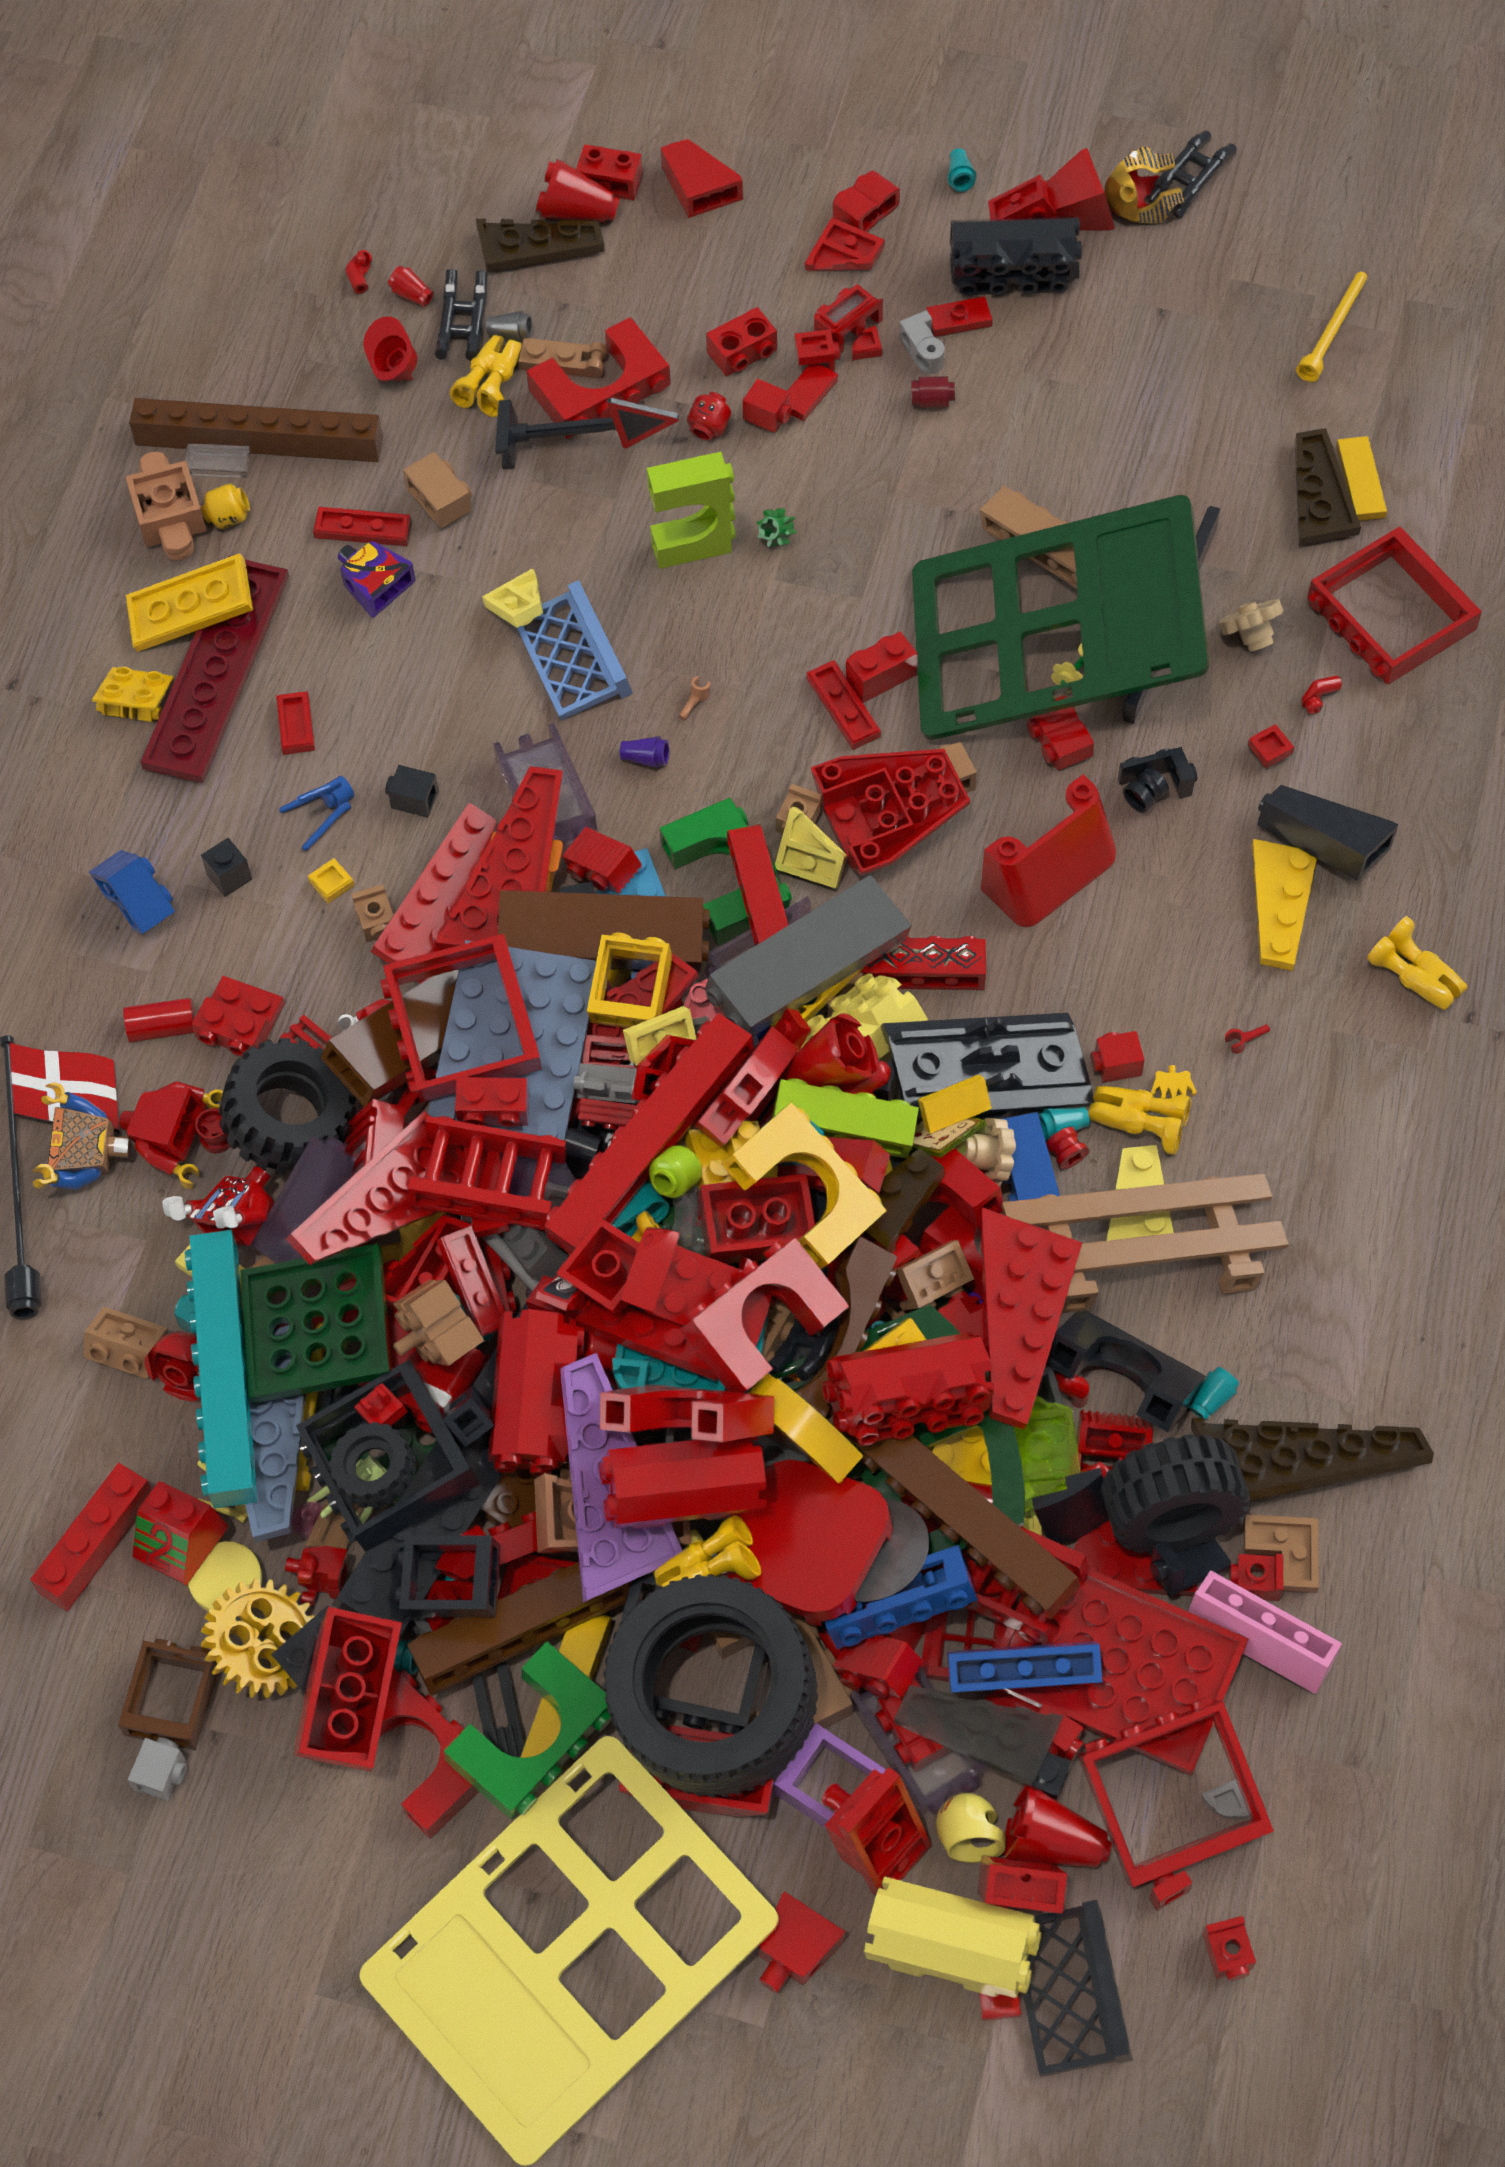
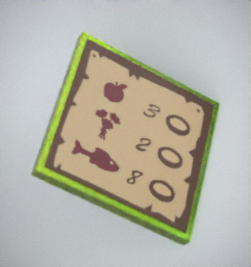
(946, 1139)

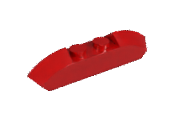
(514, 1542)

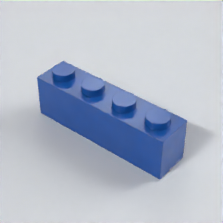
(1032, 1168)
(1024, 1666)

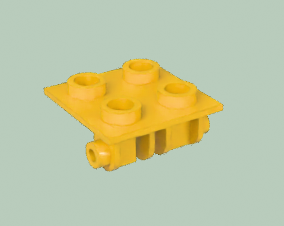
(132, 691)

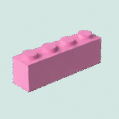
(1274, 1635)

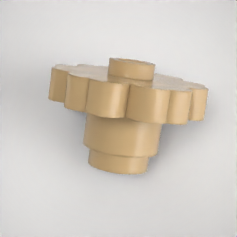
(1253, 623)
(991, 1149)

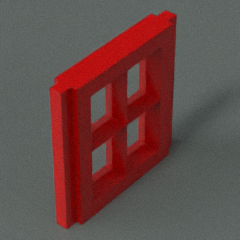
(936, 1635)

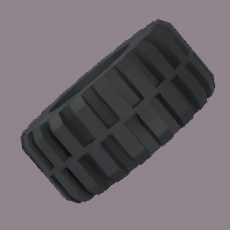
(282, 1067)
(1175, 1493)

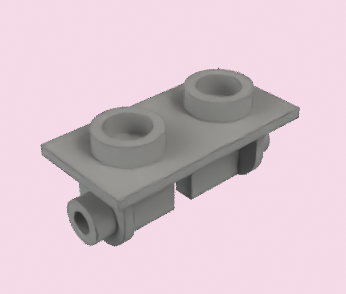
(605, 1083)

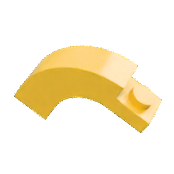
(809, 1429)

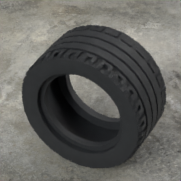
(664, 1623)

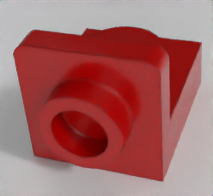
(816, 348)

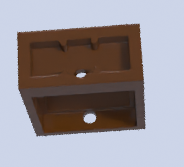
(141, 1726)

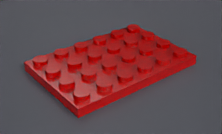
(1150, 1664)

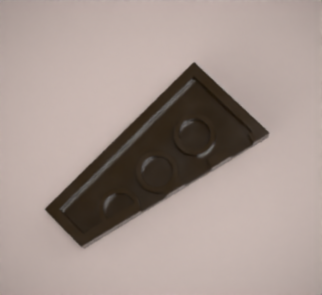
(523, 244)
(1322, 494)

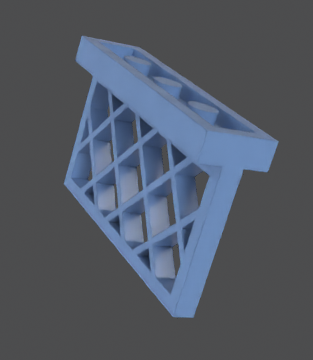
(599, 648)

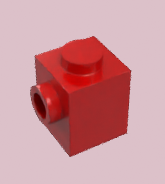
(766, 406)
(1118, 1056)

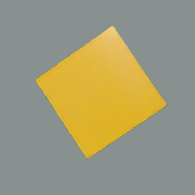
(331, 880)

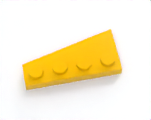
(1282, 893)

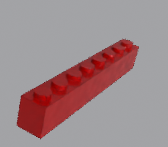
(655, 1126)

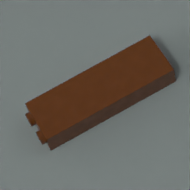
(575, 921)
(368, 1053)

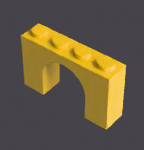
(849, 1202)

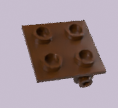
(511, 1498)

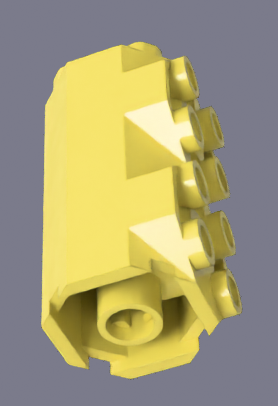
(873, 1003)
(952, 1938)

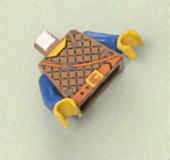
(79, 1142)

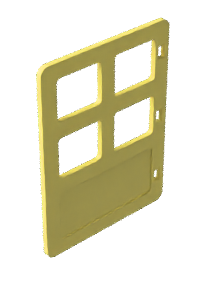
(497, 2011)

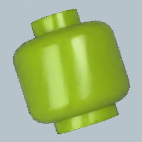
(675, 1171)

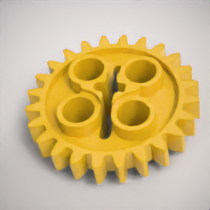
(241, 1662)

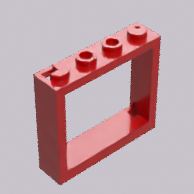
(1425, 573)
(446, 961)
(1199, 1849)

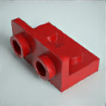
(1023, 201)

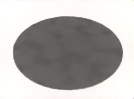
(900, 1558)

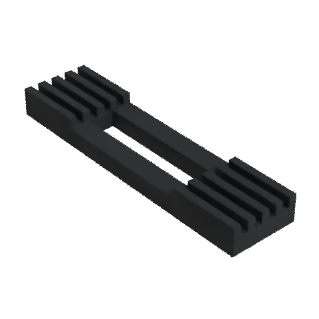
(508, 1738)

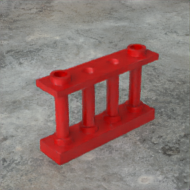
(482, 1203)
(1031, 1627)

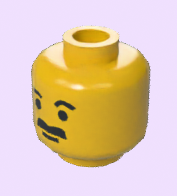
(225, 506)

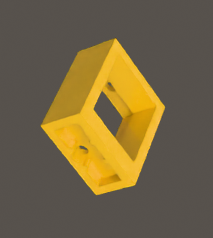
(624, 946)

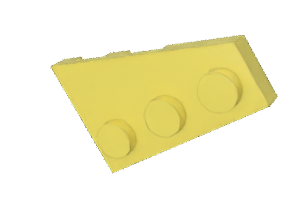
(1139, 1168)

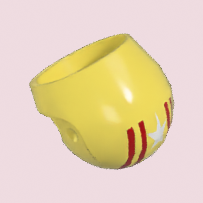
(965, 1818)

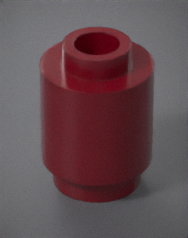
(932, 392)

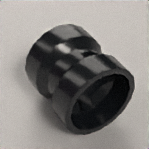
(1142, 793)

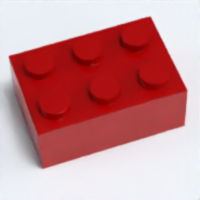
(754, 1219)

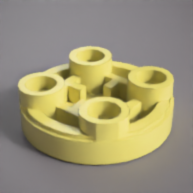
(222, 1569)

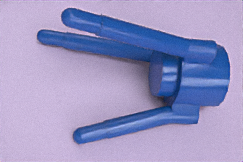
(334, 793)

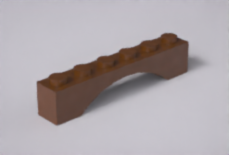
(860, 1280)

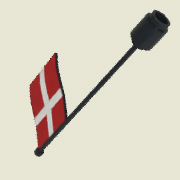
(26, 1077)

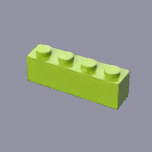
(852, 1115)

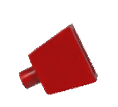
(798, 1944)

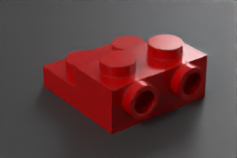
(237, 1016)

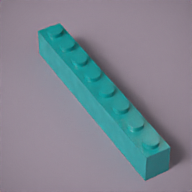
(222, 1370)

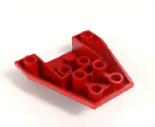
(887, 802)

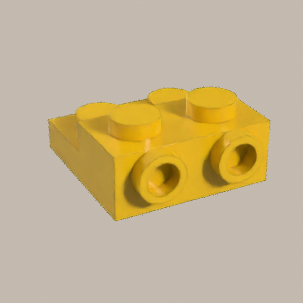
(712, 1156)

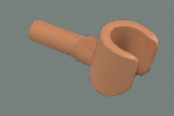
(697, 695)

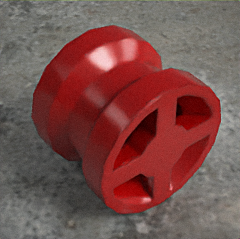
(1067, 1148)

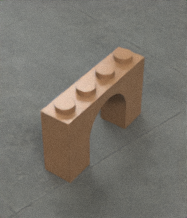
(833, 1696)

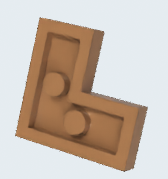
(1288, 1536)

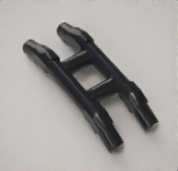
(1193, 184)
(452, 306)
(797, 1337)

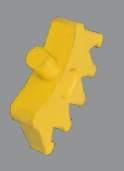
(1173, 1082)

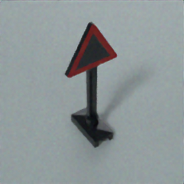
(629, 419)

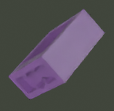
(786, 1784)

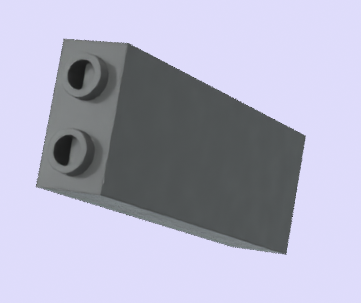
(808, 957)

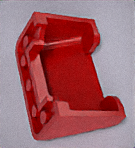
(1055, 867)

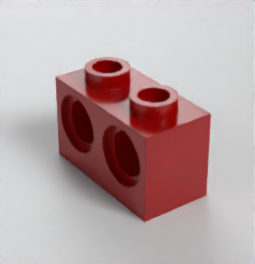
(741, 341)

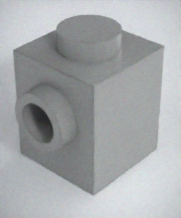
(158, 1768)

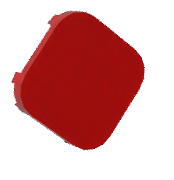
(815, 1539)

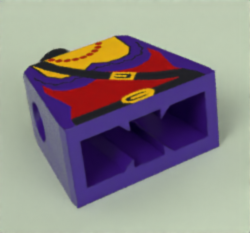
(375, 575)

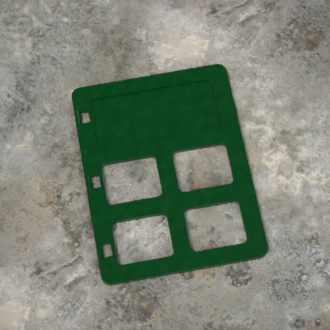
(1133, 605)

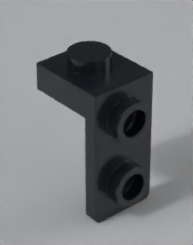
(1164, 761)
(1187, 1567)

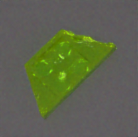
(1047, 1449)

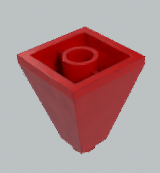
(1079, 193)

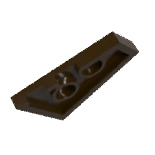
(901, 1195)

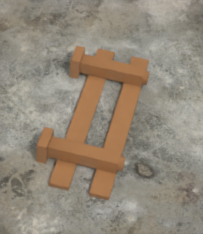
(1223, 1238)

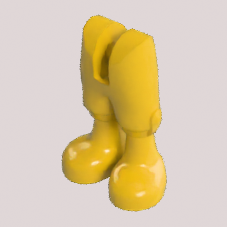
(491, 362)
(1427, 974)
(1128, 1112)
(732, 1538)

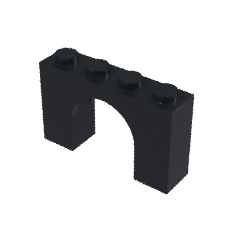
(1095, 1342)

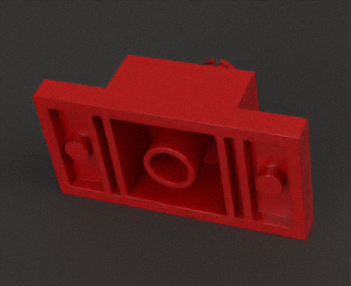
(876, 1828)

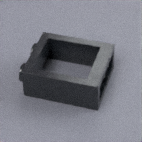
(484, 1585)

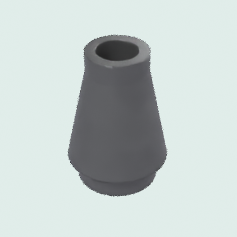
(511, 325)

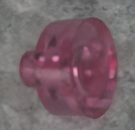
(305, 1518)

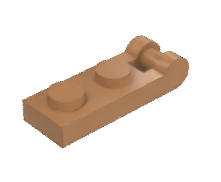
(567, 355)

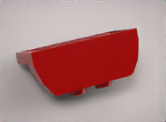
(347, 1689)

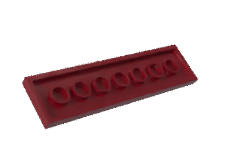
(212, 682)

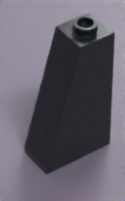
(1327, 830)

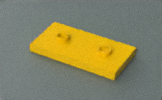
(189, 602)

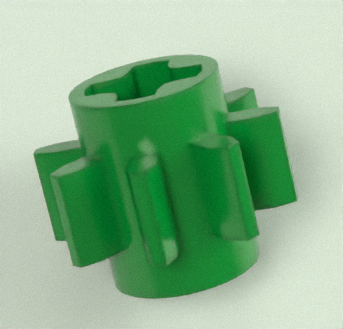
(776, 527)

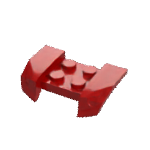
(675, 1280)

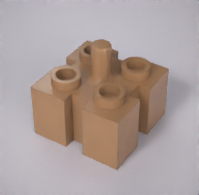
(437, 1324)

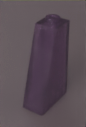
(315, 1178)

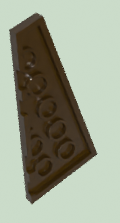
(1302, 1456)

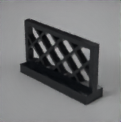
(1104, 1992)

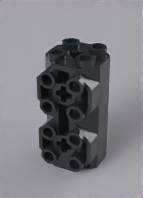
(1025, 251)

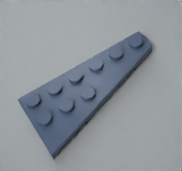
(275, 1458)

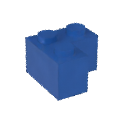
(130, 884)

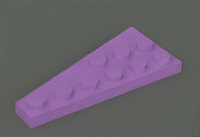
(605, 1553)

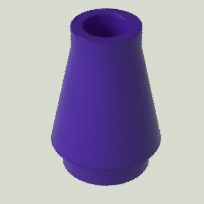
(646, 751)

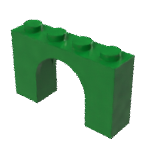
(704, 835)
(512, 1780)

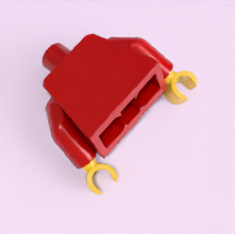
(166, 1126)

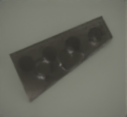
(991, 1734)

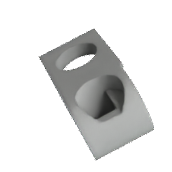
(920, 343)

